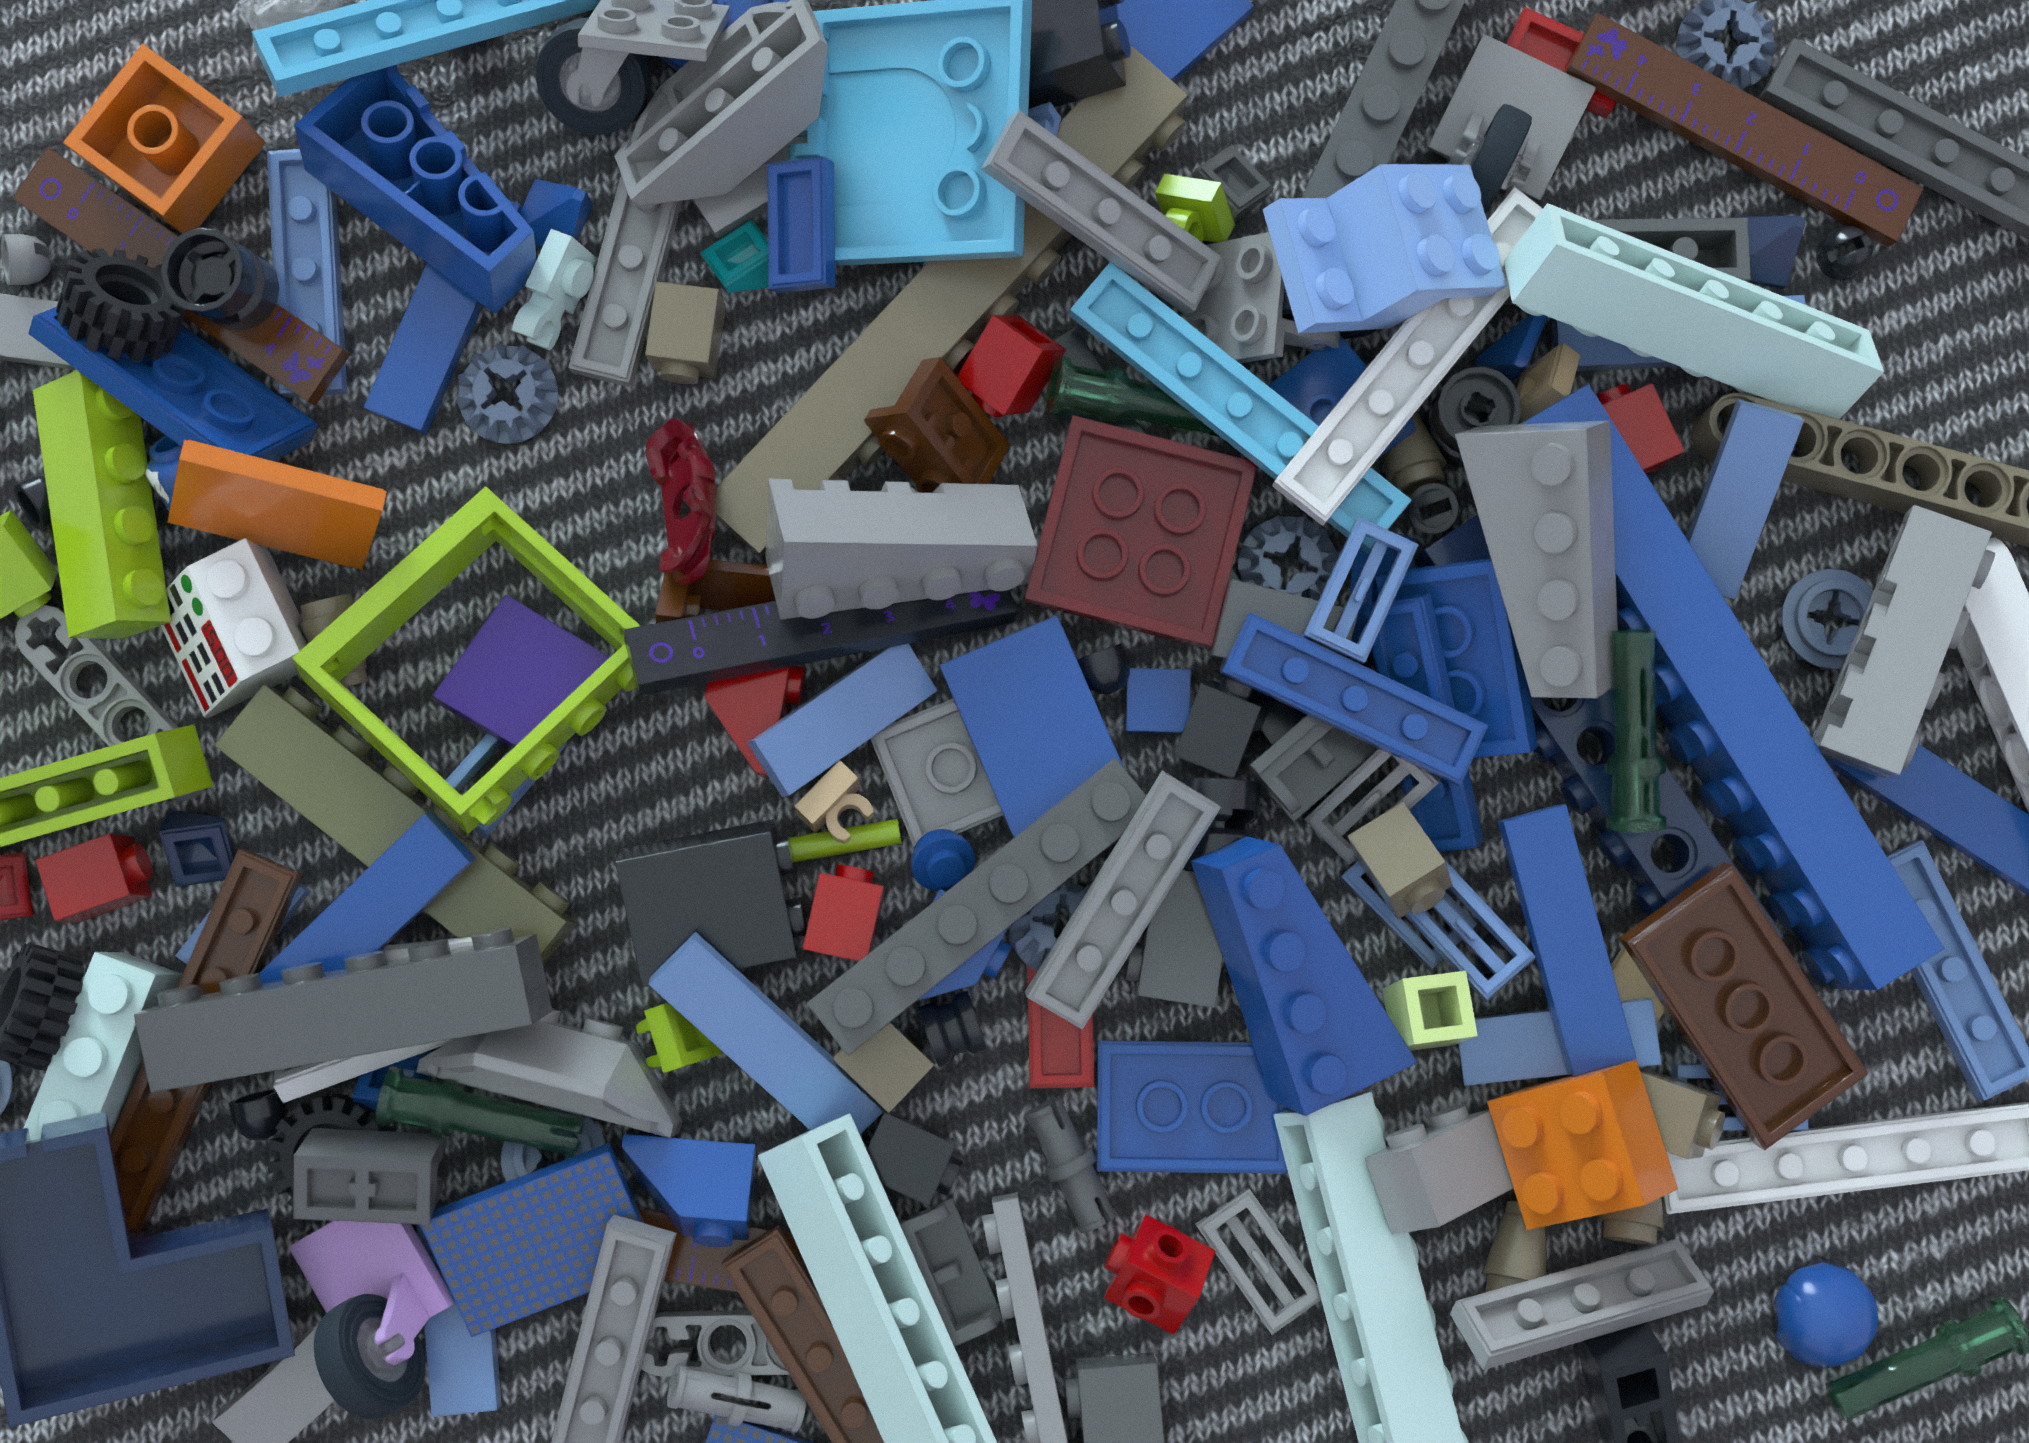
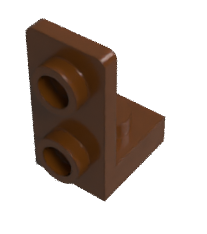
(721, 588)

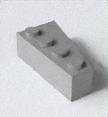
(892, 545)
(1902, 643)

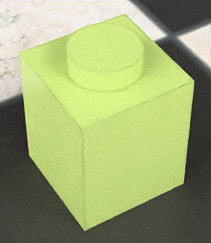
(1431, 1010)

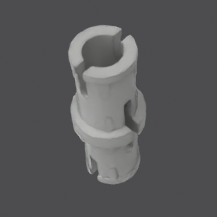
(693, 1390)

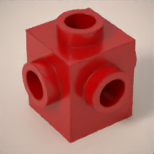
(1157, 1273)

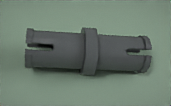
(1071, 1165)

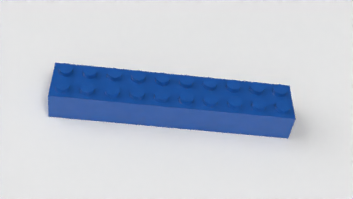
(1752, 747)

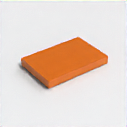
(275, 504)

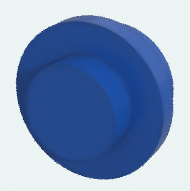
(941, 859)

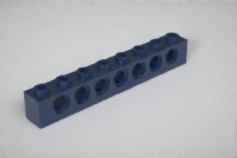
(1590, 788)

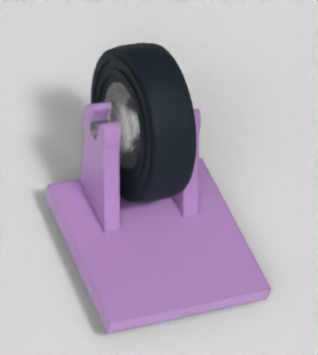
(376, 1300)

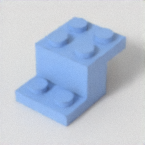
(1384, 247)

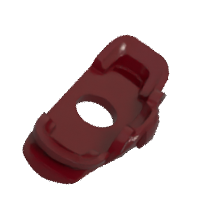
(687, 473)

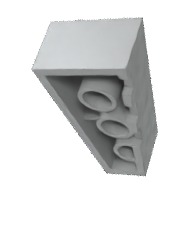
(1552, 546)

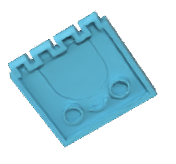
(909, 122)

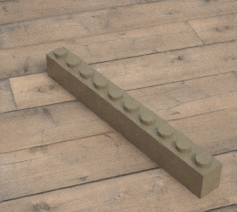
(941, 313)

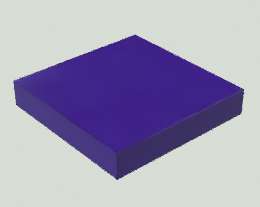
(516, 672)

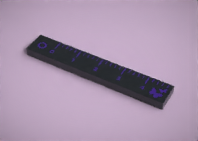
(757, 641)

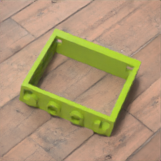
(410, 588)

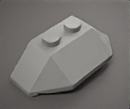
(730, 113)
(563, 1068)

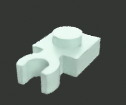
(557, 282)

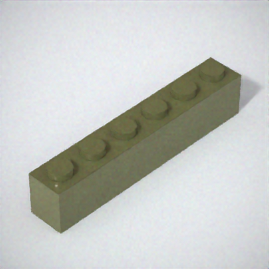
(370, 808)

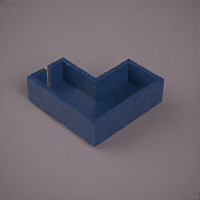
(113, 1315)

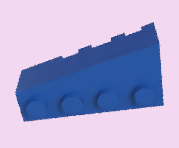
(413, 179)
(1295, 981)

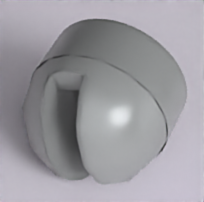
(24, 259)

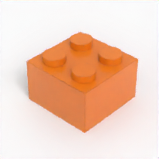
(165, 140)
(1582, 1146)

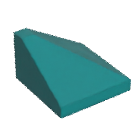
(740, 259)

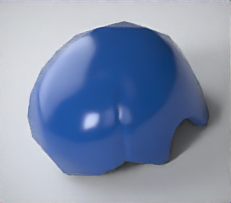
(1825, 1315)

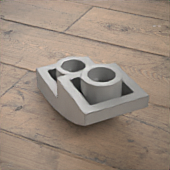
(279, 1400)

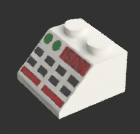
(233, 626)

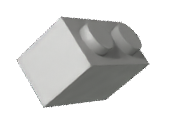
(1439, 1170)

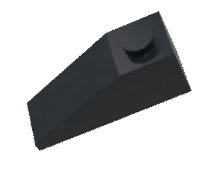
(1630, 1386)

